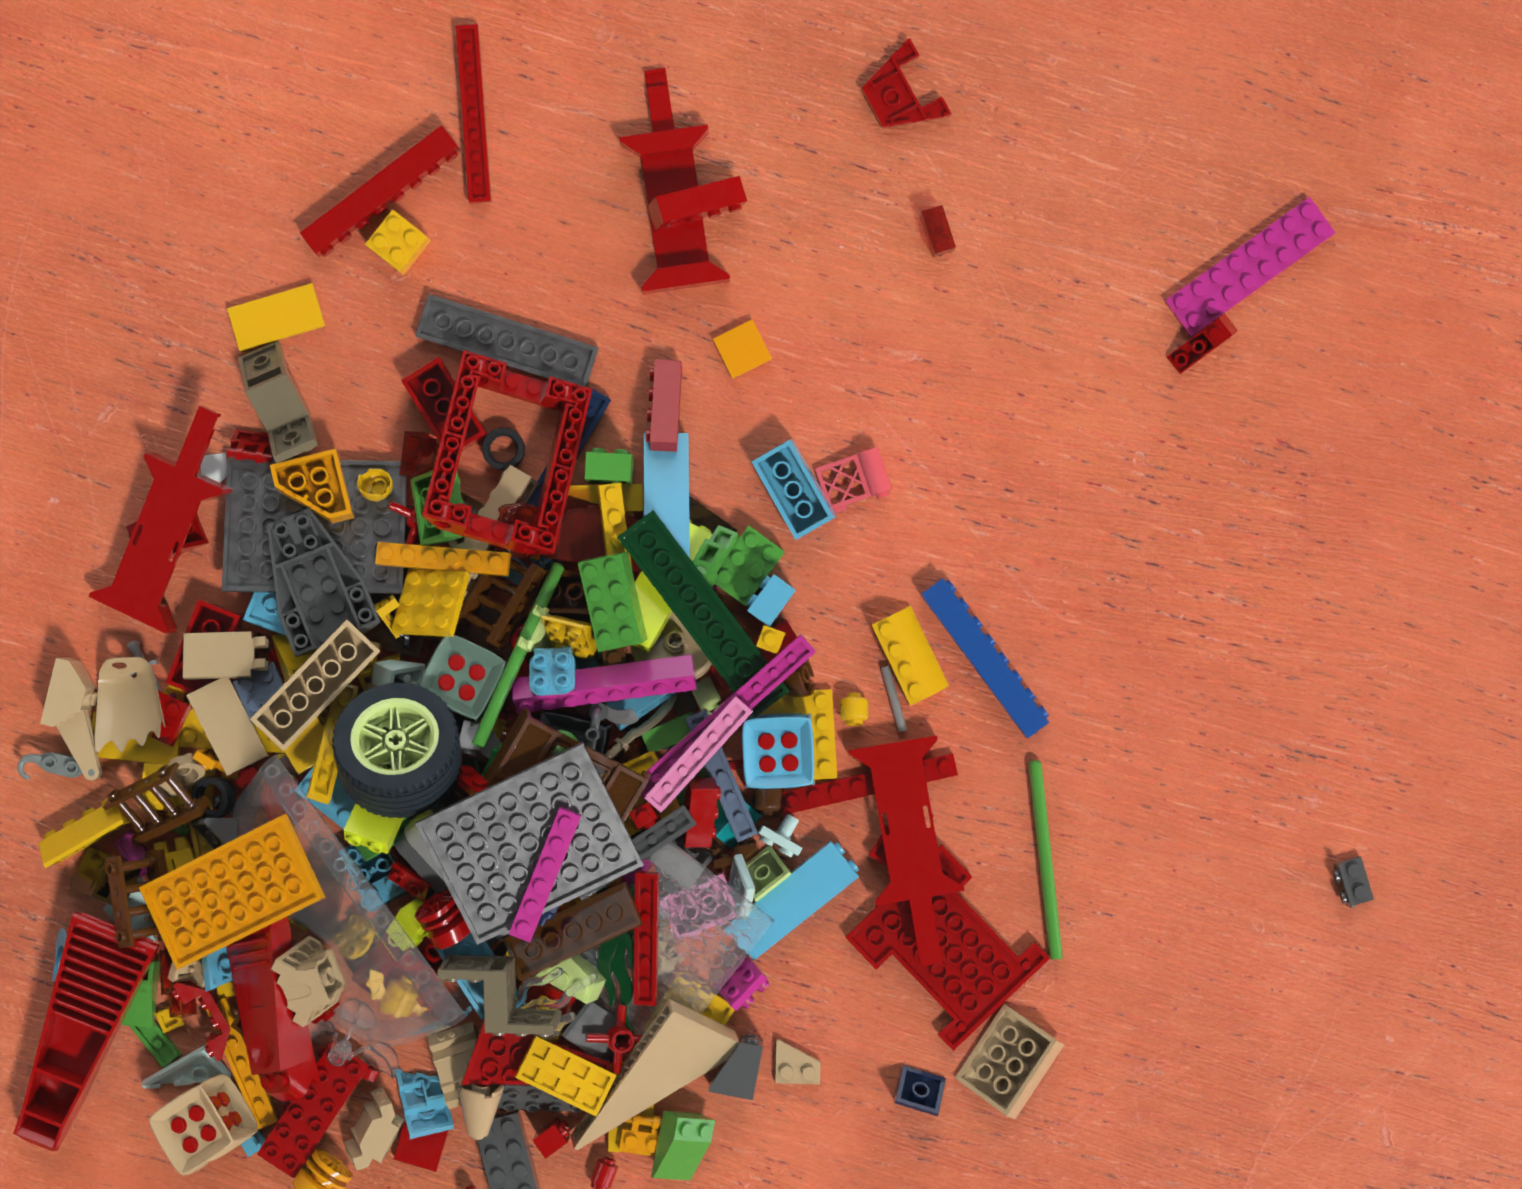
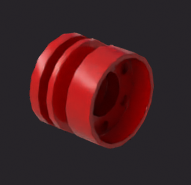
(442, 920)

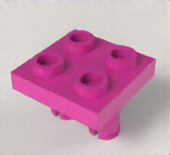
(743, 984)

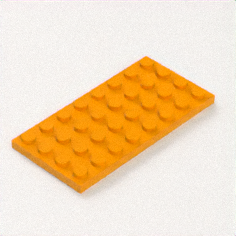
(232, 892)

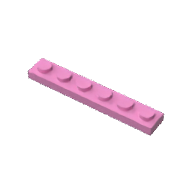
(698, 754)

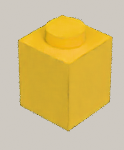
(770, 639)

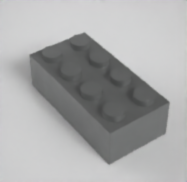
(508, 1154)

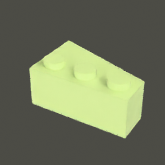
(573, 971)

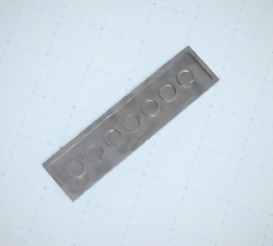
(506, 341)

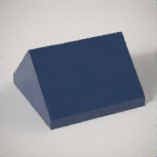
(919, 1090)

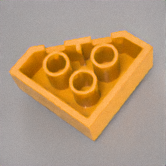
(316, 484)

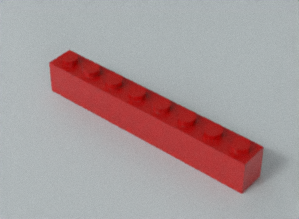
(380, 191)

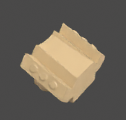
(309, 979)
(451, 1055)
(373, 1131)

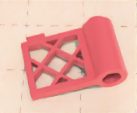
(872, 476)

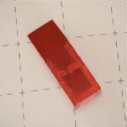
(176, 1008)

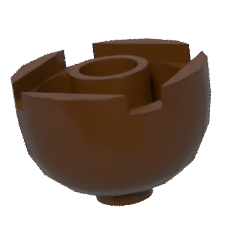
(799, 681)

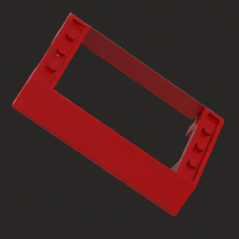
(556, 394)

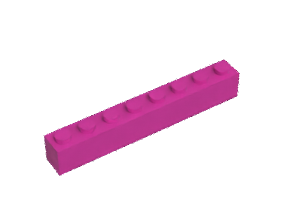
(613, 684)

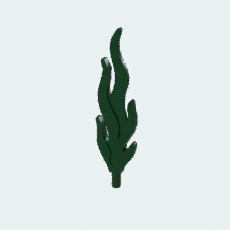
(611, 960)

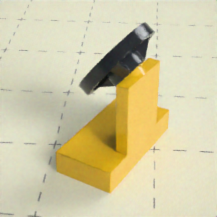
(384, 608)

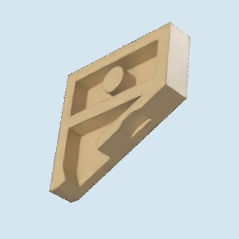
(795, 1066)

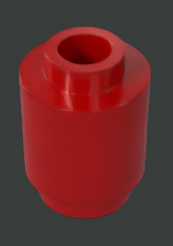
(603, 1173)

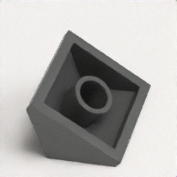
(216, 830)

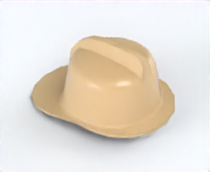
(186, 774)

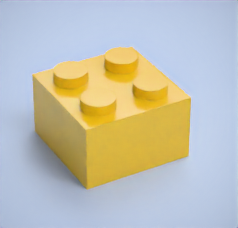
(398, 242)

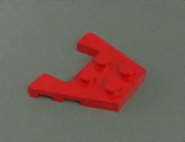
(893, 97)

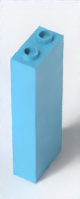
(668, 488)
(804, 893)

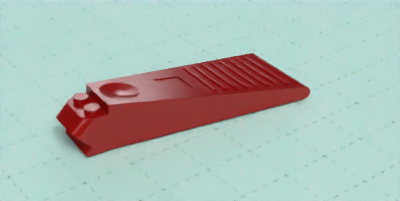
(82, 1019)
(274, 1043)

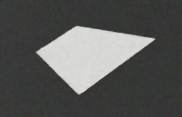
(215, 466)

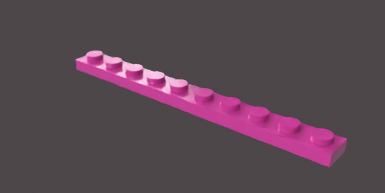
(750, 693)

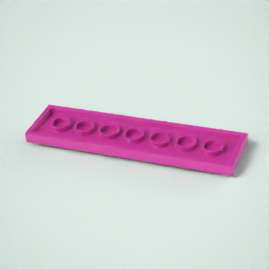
(1249, 267)

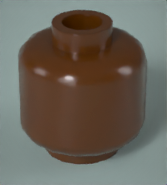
(767, 801)

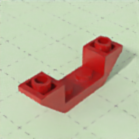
(217, 1041)

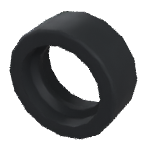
(486, 447)
(227, 791)

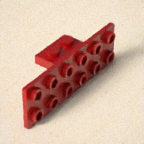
(311, 1115)

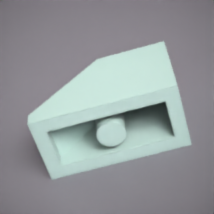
(397, 672)

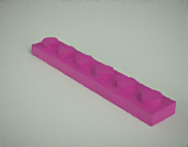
(544, 874)

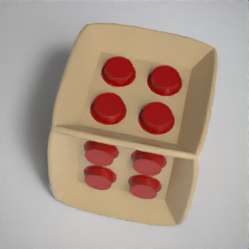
(203, 1124)

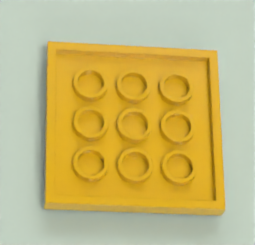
(822, 720)

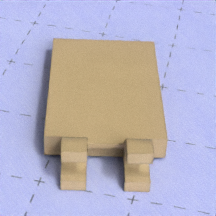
(222, 655)

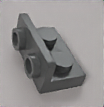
(1353, 882)

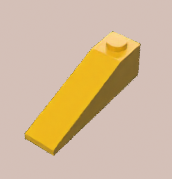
(631, 494)

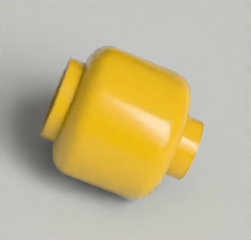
(854, 709)

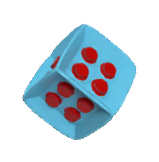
(778, 751)

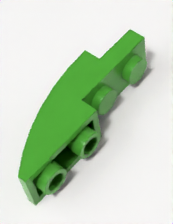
(714, 552)

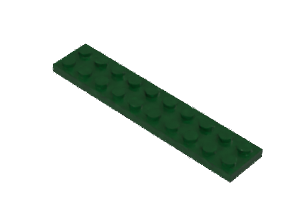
(696, 605)

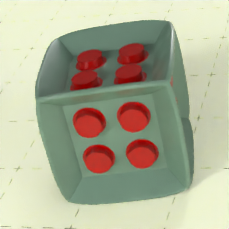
(463, 677)

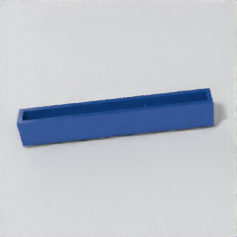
(984, 657)

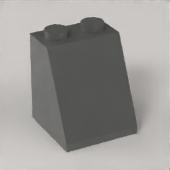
(592, 1019)
(739, 1073)

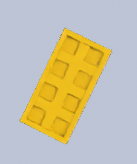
(565, 1075)

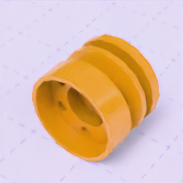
(324, 1173)

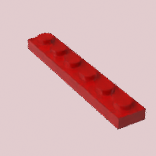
(646, 939)

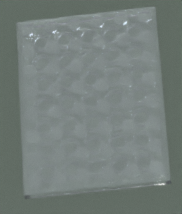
(701, 936)

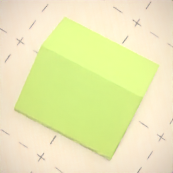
(767, 871)

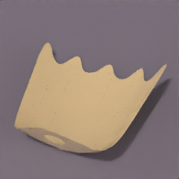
(126, 704)

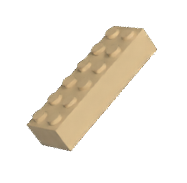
(314, 685)

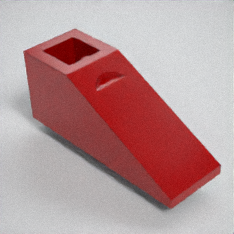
(1202, 343)

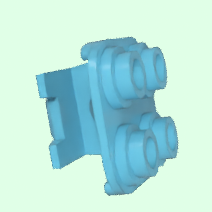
(552, 671)

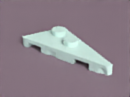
(187, 1070)

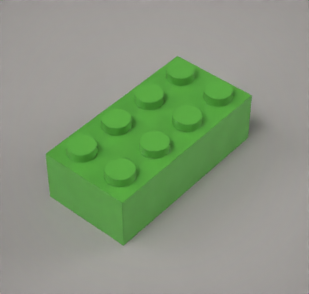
(612, 601)

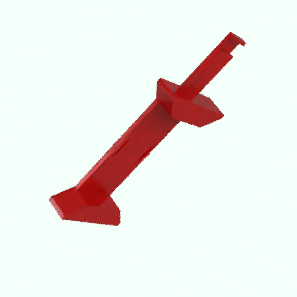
(670, 168)
(165, 521)
(910, 846)

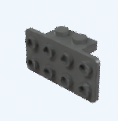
(532, 1099)

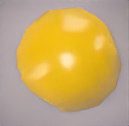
(375, 484)

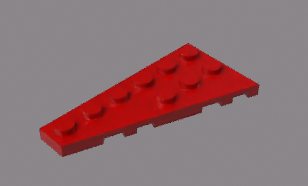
(499, 1057)

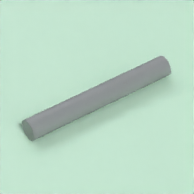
(892, 693)

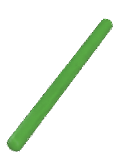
(516, 658)
(1045, 860)

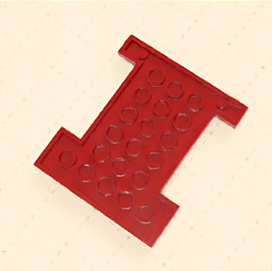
(976, 966)

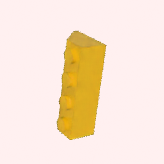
(910, 655)
(80, 834)

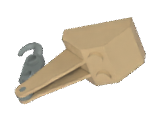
(67, 708)

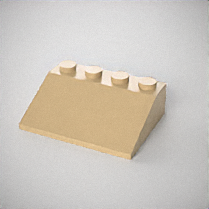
(1009, 1061)

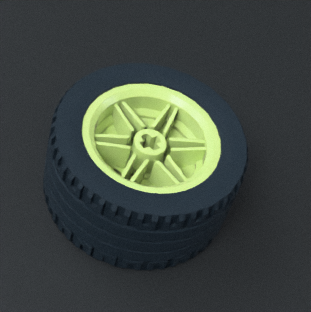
(387, 730)

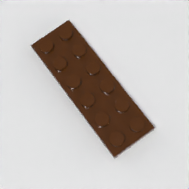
(575, 931)

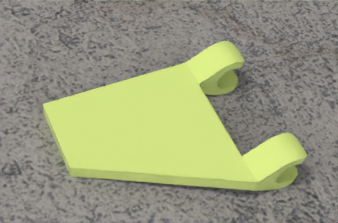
(539, 638)

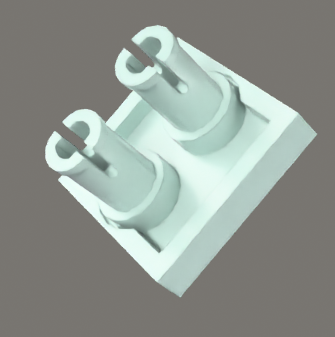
(782, 836)

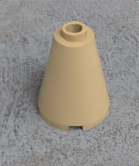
(479, 1107)

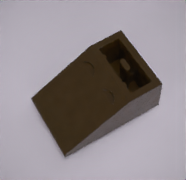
(92, 877)

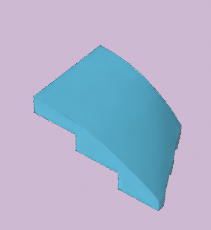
(423, 1104)

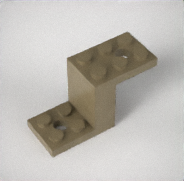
(277, 401)
(499, 995)

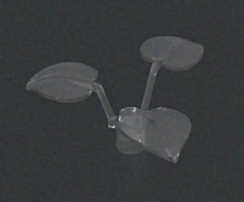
(360, 1015)

